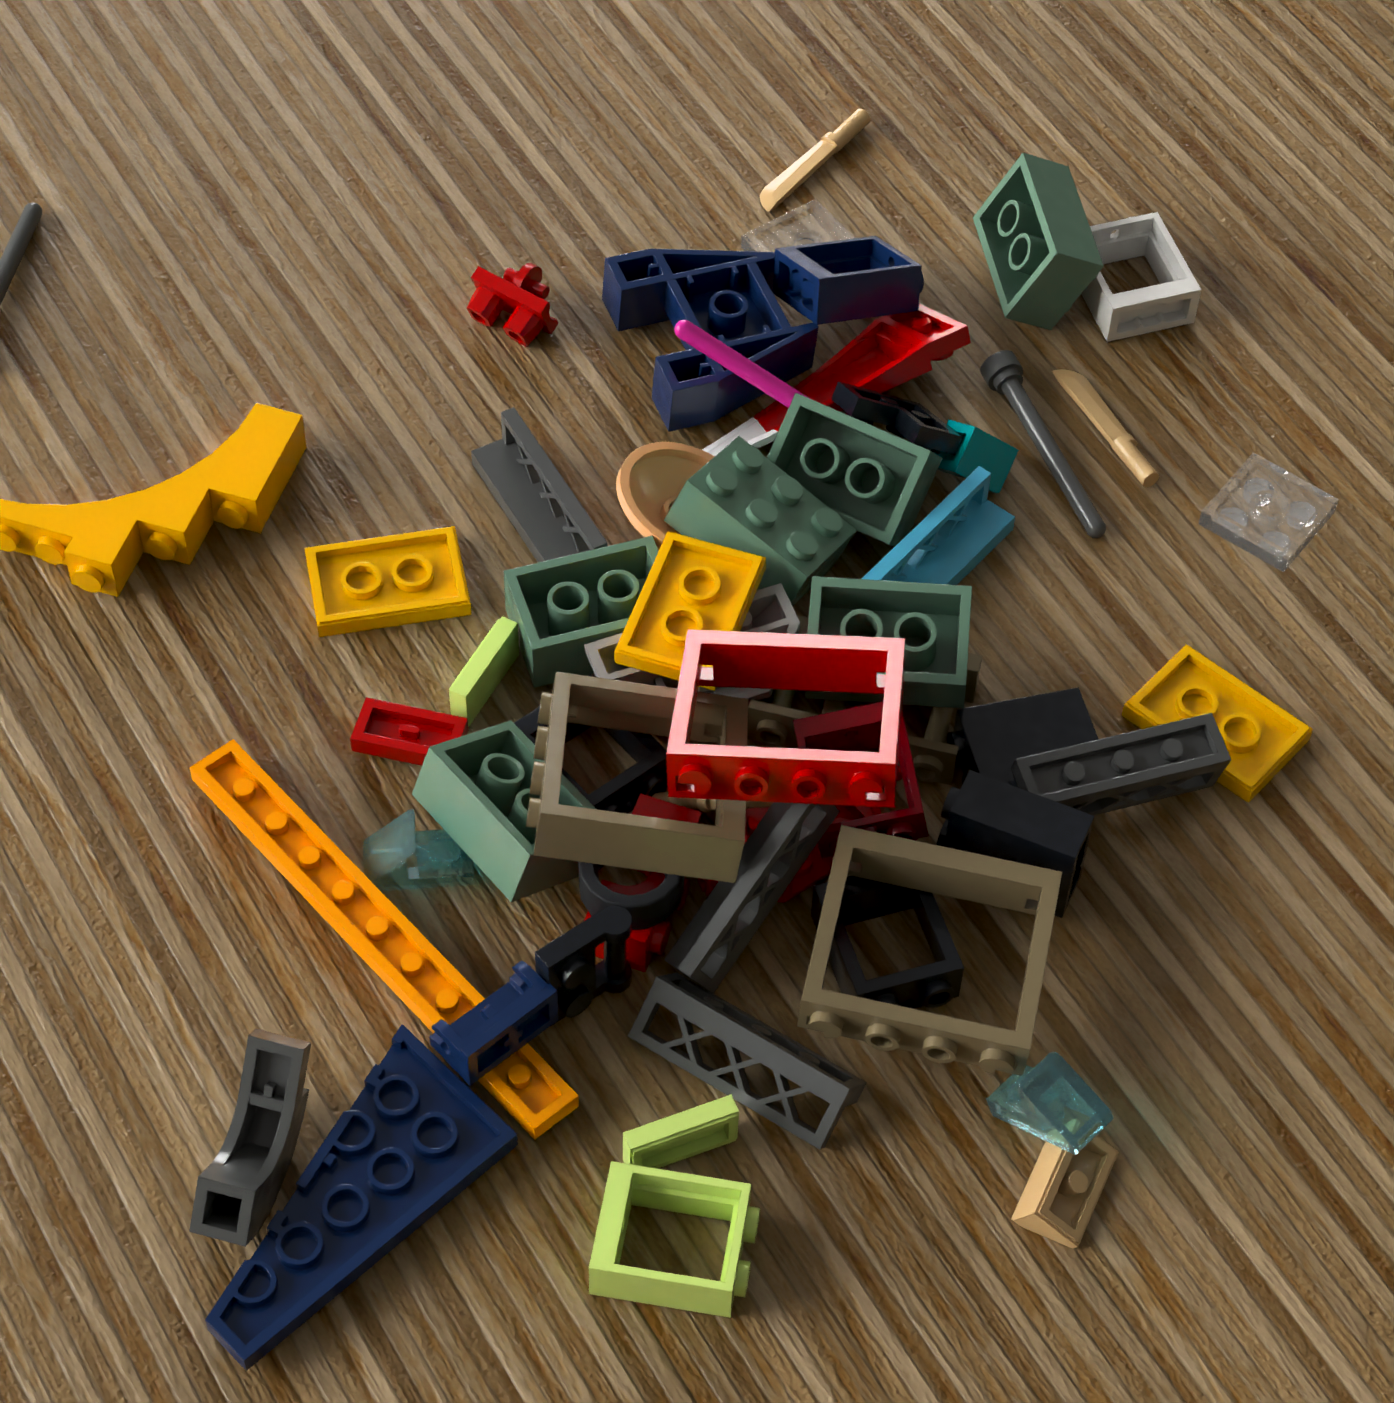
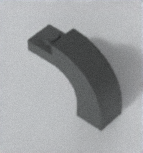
(249, 1170)

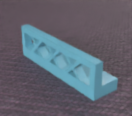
(949, 537)

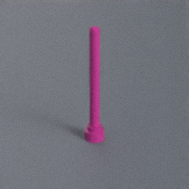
(735, 362)

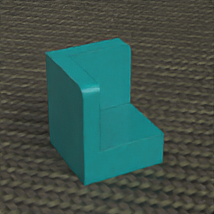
(976, 450)

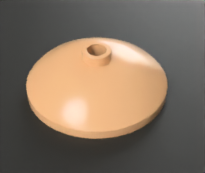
(652, 481)

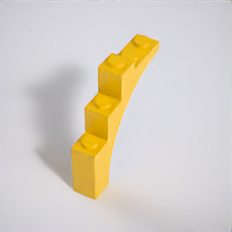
(167, 520)

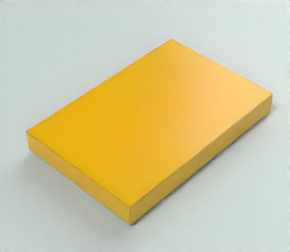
(387, 581)
(687, 588)
(1254, 729)

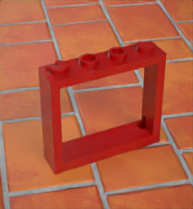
(787, 663)

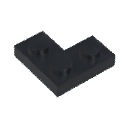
(899, 415)

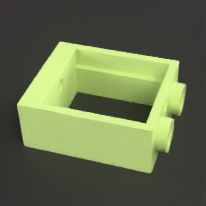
(681, 1194)

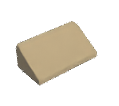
(1065, 1191)

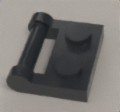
(571, 966)

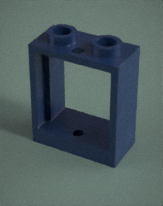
(847, 279)

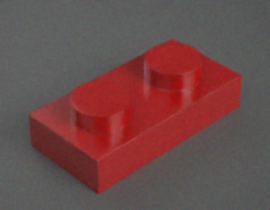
(402, 730)

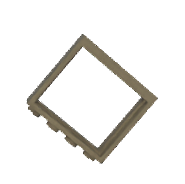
(622, 837)
(948, 874)

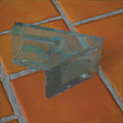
(413, 859)
(1051, 1104)

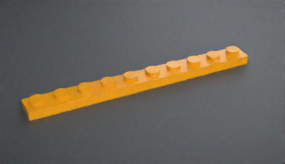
(372, 926)

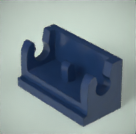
(497, 1025)

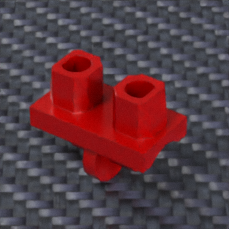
(517, 294)

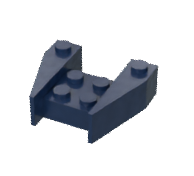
(724, 296)

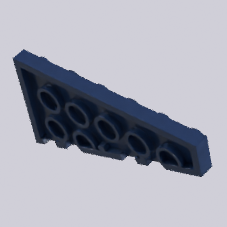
(374, 1181)

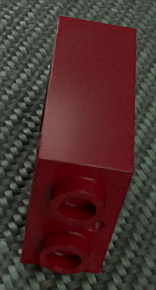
(860, 731)

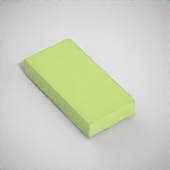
(484, 670)
(682, 1134)

